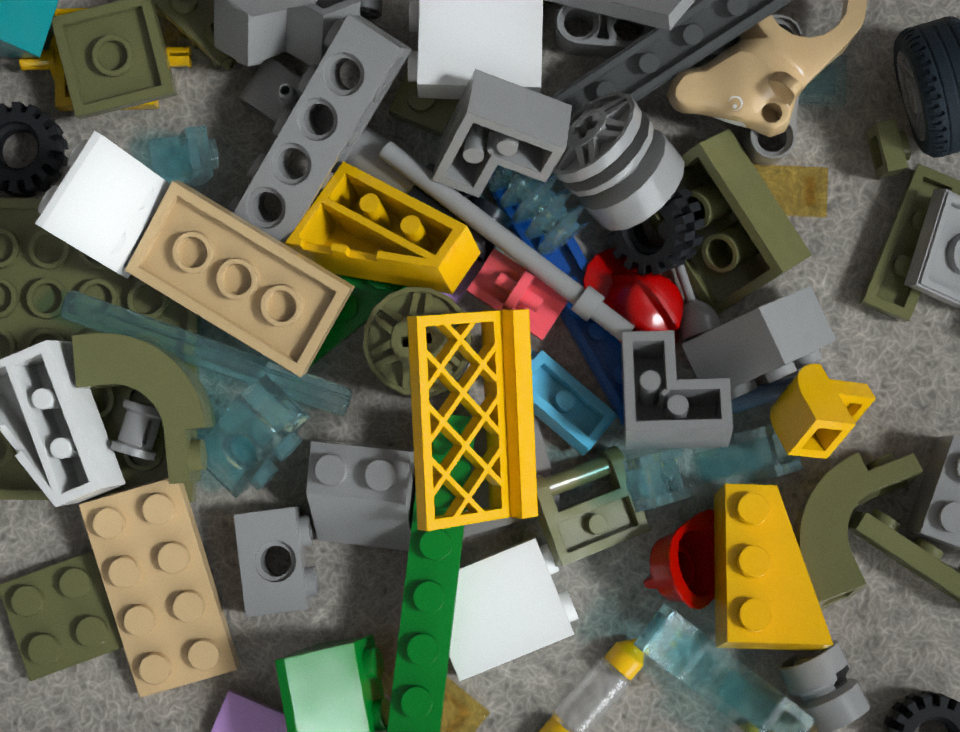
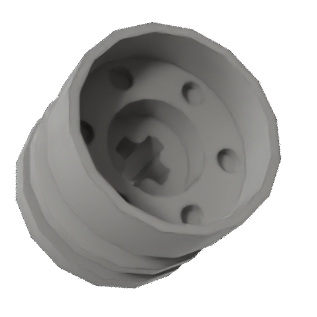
(618, 162)

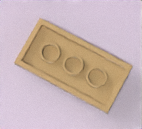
(239, 278)
(159, 586)

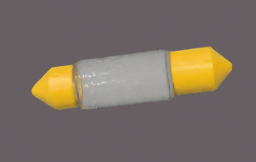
(597, 689)

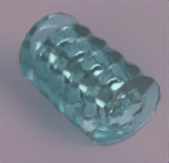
(541, 205)

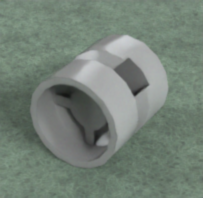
(824, 687)

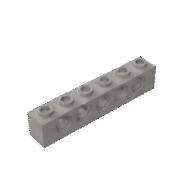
(379, 62)

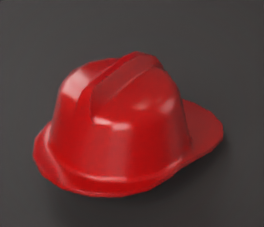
(643, 300)
(685, 563)

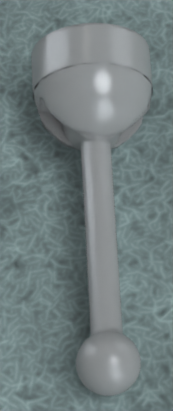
(697, 315)

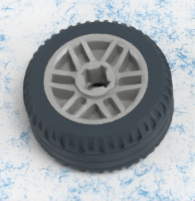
(930, 83)

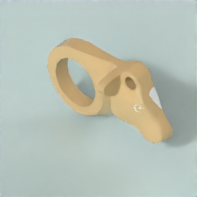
(763, 73)

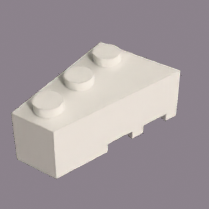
(55, 425)

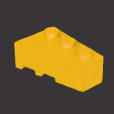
(761, 576)

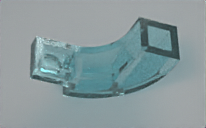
(689, 472)
(719, 676)

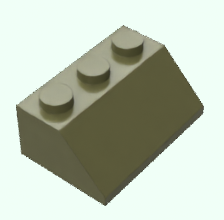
(741, 247)

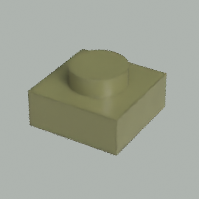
(888, 148)

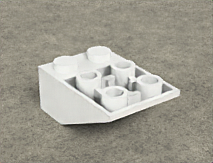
(103, 202)

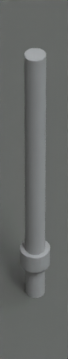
(586, 302)

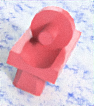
(510, 286)

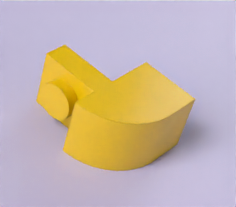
(817, 412)

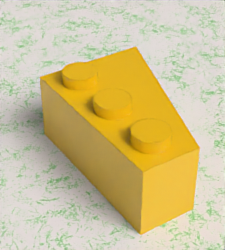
(383, 235)

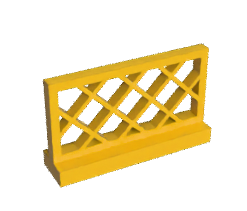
(504, 414)

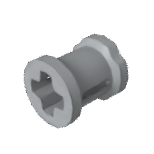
(138, 430)

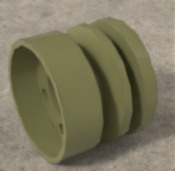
(388, 330)

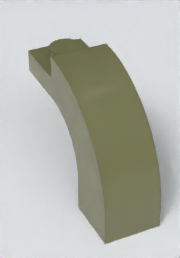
(161, 376)
(825, 516)

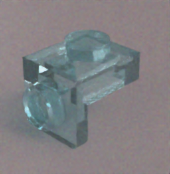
(185, 157)

